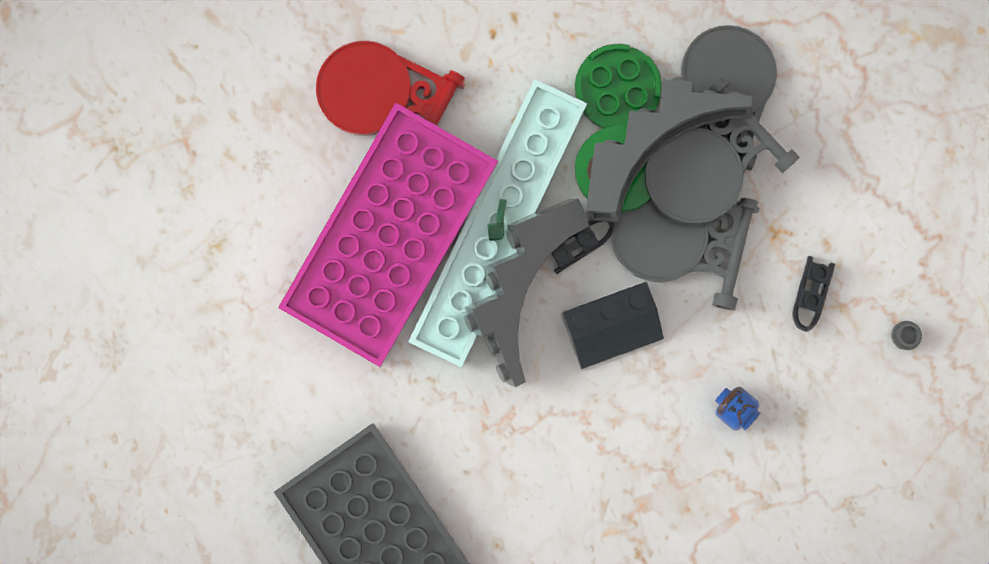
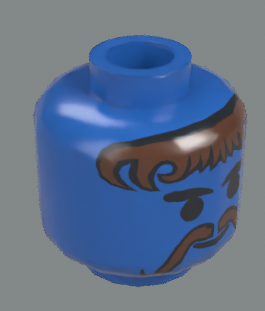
(737, 408)

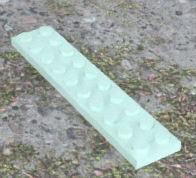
(521, 178)

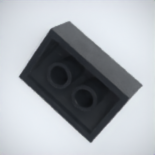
(613, 325)

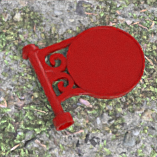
(365, 81)

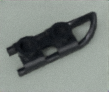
(586, 240)
(811, 299)

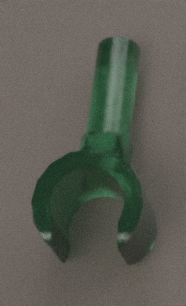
(496, 230)

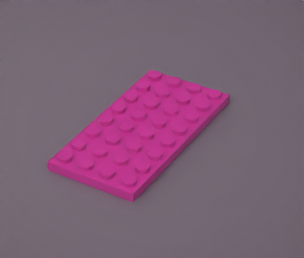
(388, 234)

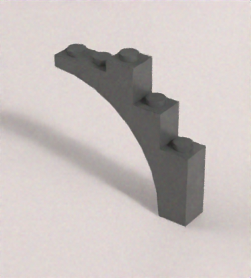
(647, 132)
(510, 277)

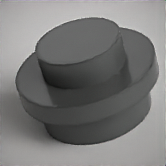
(906, 335)

